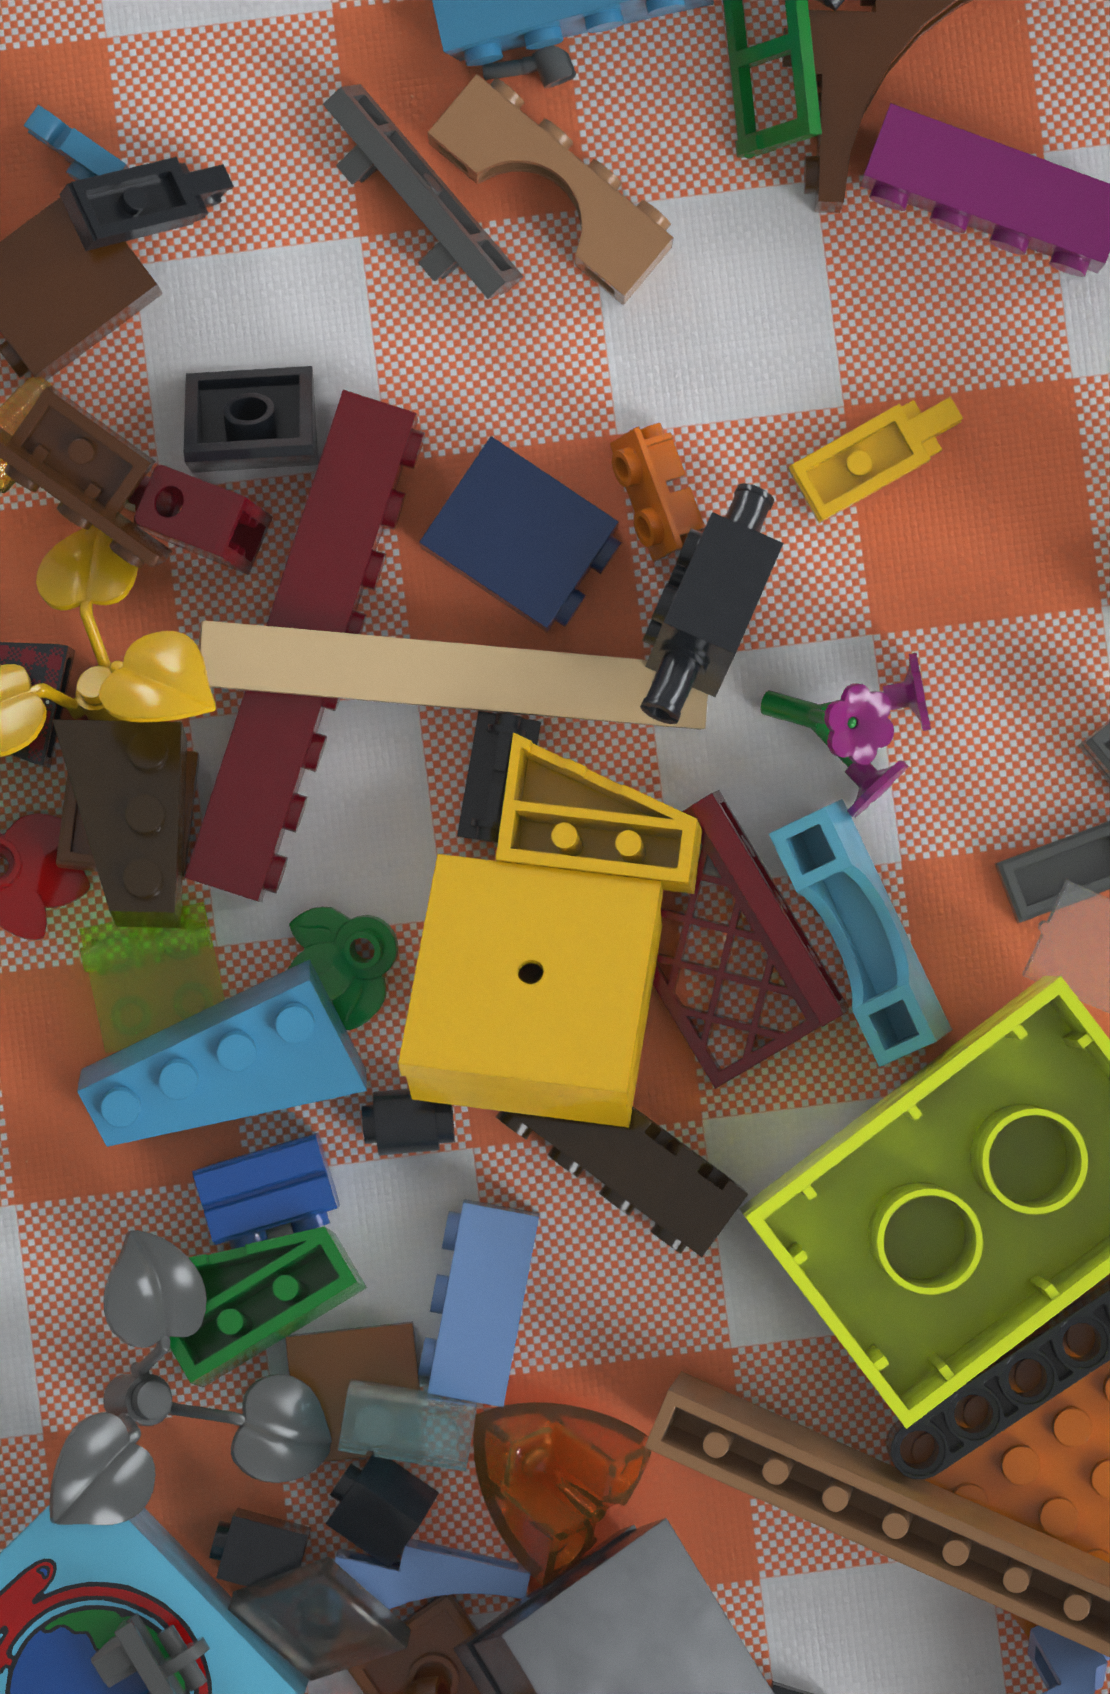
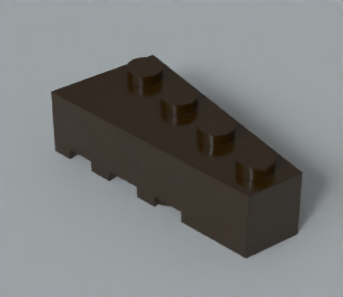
(643, 1171)

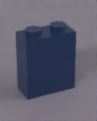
(521, 536)

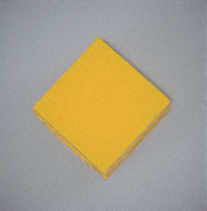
(532, 990)

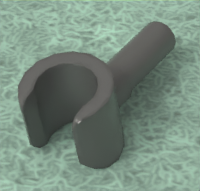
(551, 63)

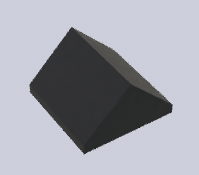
(250, 419)

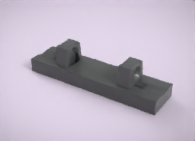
(386, 149)

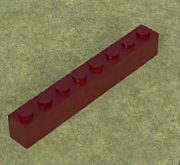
(318, 591)

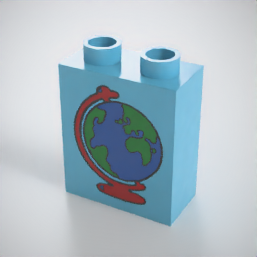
(77, 1582)

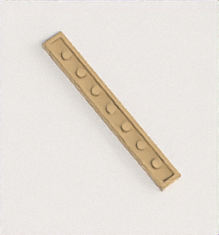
(434, 674)

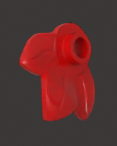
(33, 876)

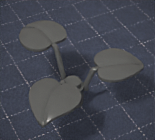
(100, 1469)

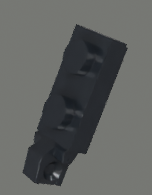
(142, 201)

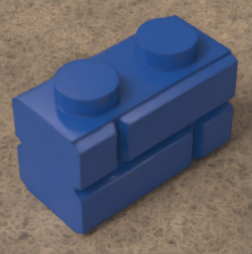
(267, 1191)

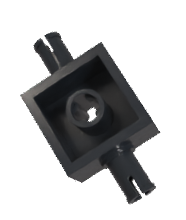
(709, 603)

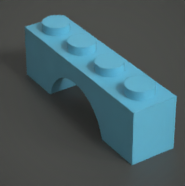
(884, 973)

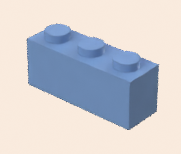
(479, 1302)

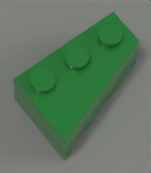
(262, 1297)

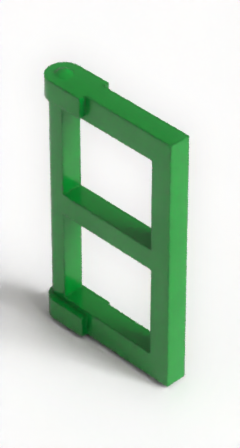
(741, 58)

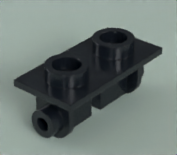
(488, 773)

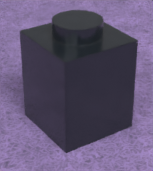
(380, 1507)
(257, 1547)

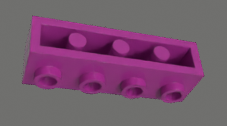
(991, 189)

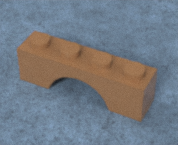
(491, 136)

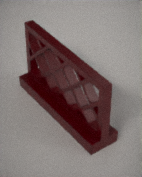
(772, 926)

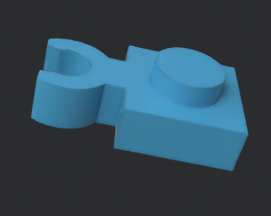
(85, 155)

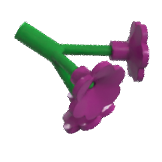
(857, 727)

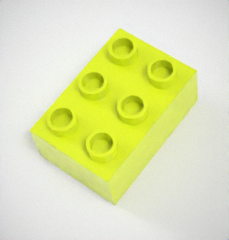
(957, 1202)

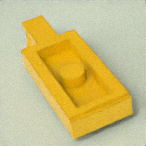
(872, 456)

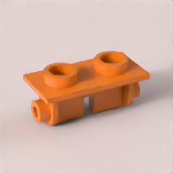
(643, 465)

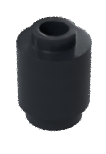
(406, 1124)

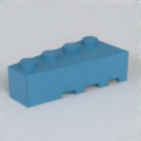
(486, 28)
(229, 1062)

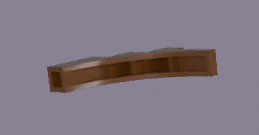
(851, 62)

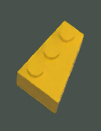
(584, 822)

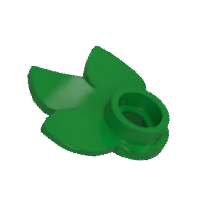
(350, 980)

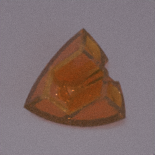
(553, 1476)

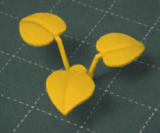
(160, 672)

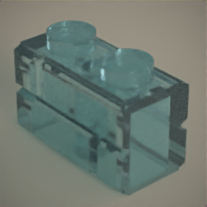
(407, 1425)

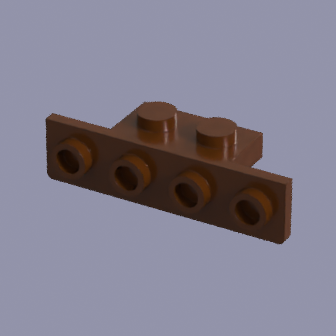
(83, 468)

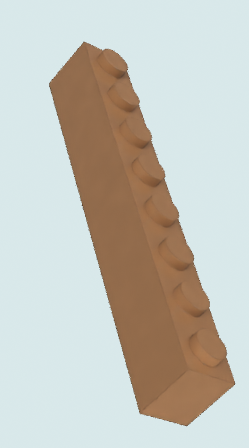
(886, 1510)

